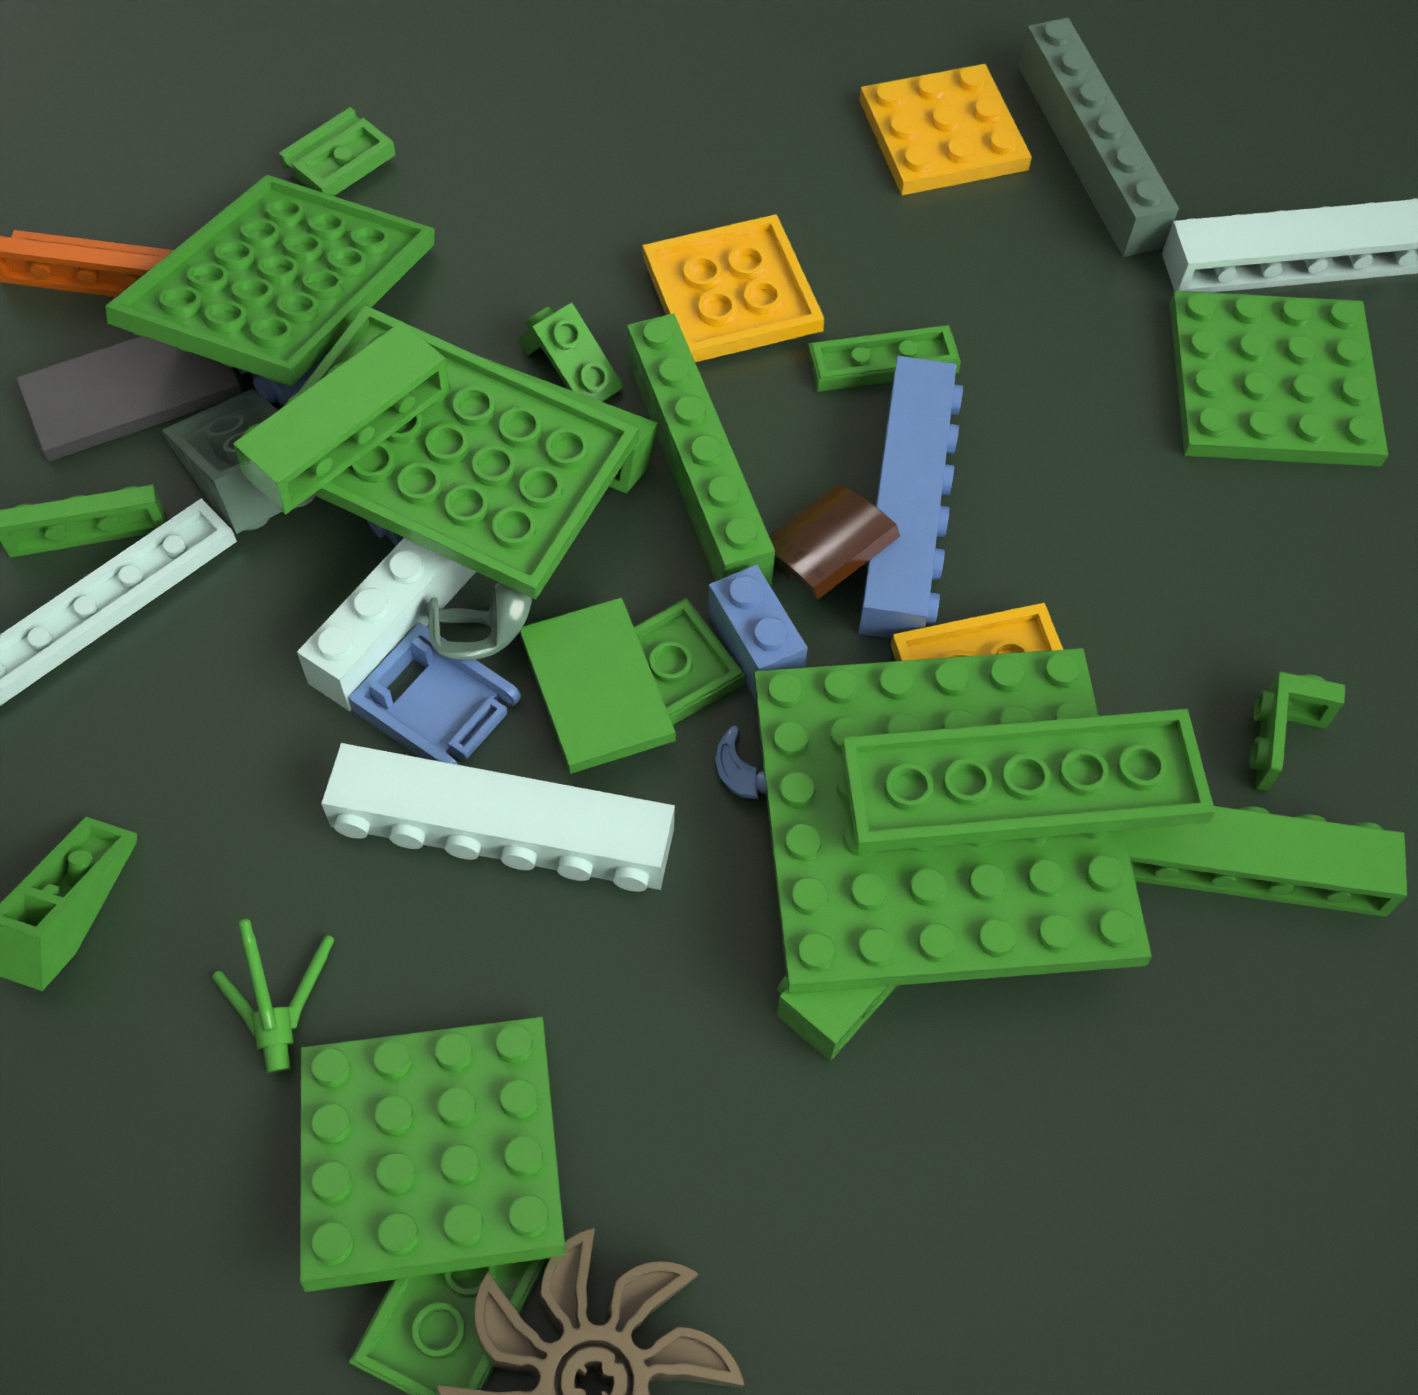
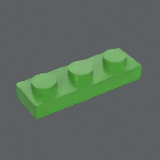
(80, 520)

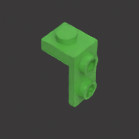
(571, 352)
(1295, 699)

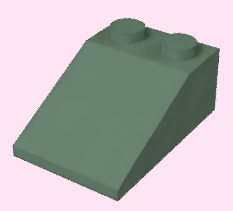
(208, 454)

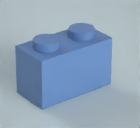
(754, 625)

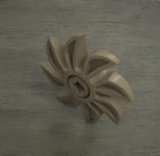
(606, 1348)

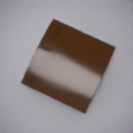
(831, 539)

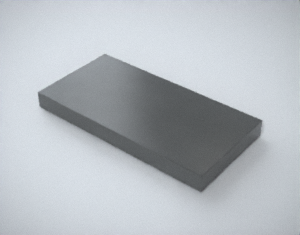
(120, 393)

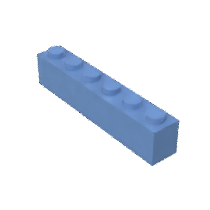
(910, 493)

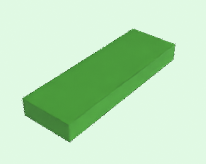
(874, 357)

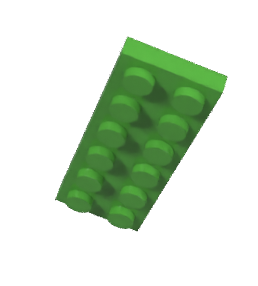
(1025, 780)

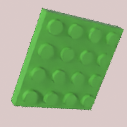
(1276, 379)
(427, 1155)

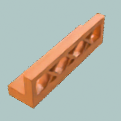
(74, 263)

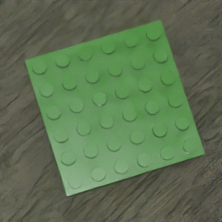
(932, 908)

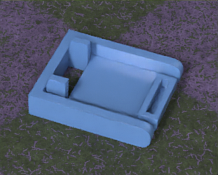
(443, 710)

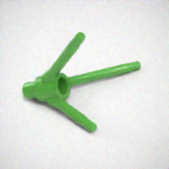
(271, 1025)

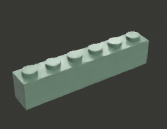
(1097, 138)

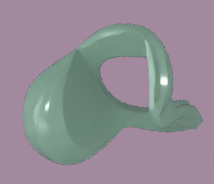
(505, 618)

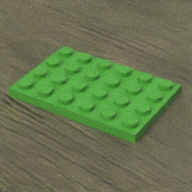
(272, 279)
(487, 471)

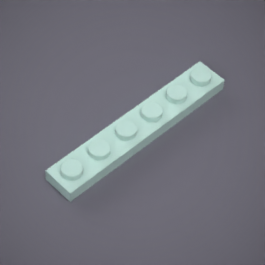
(109, 596)

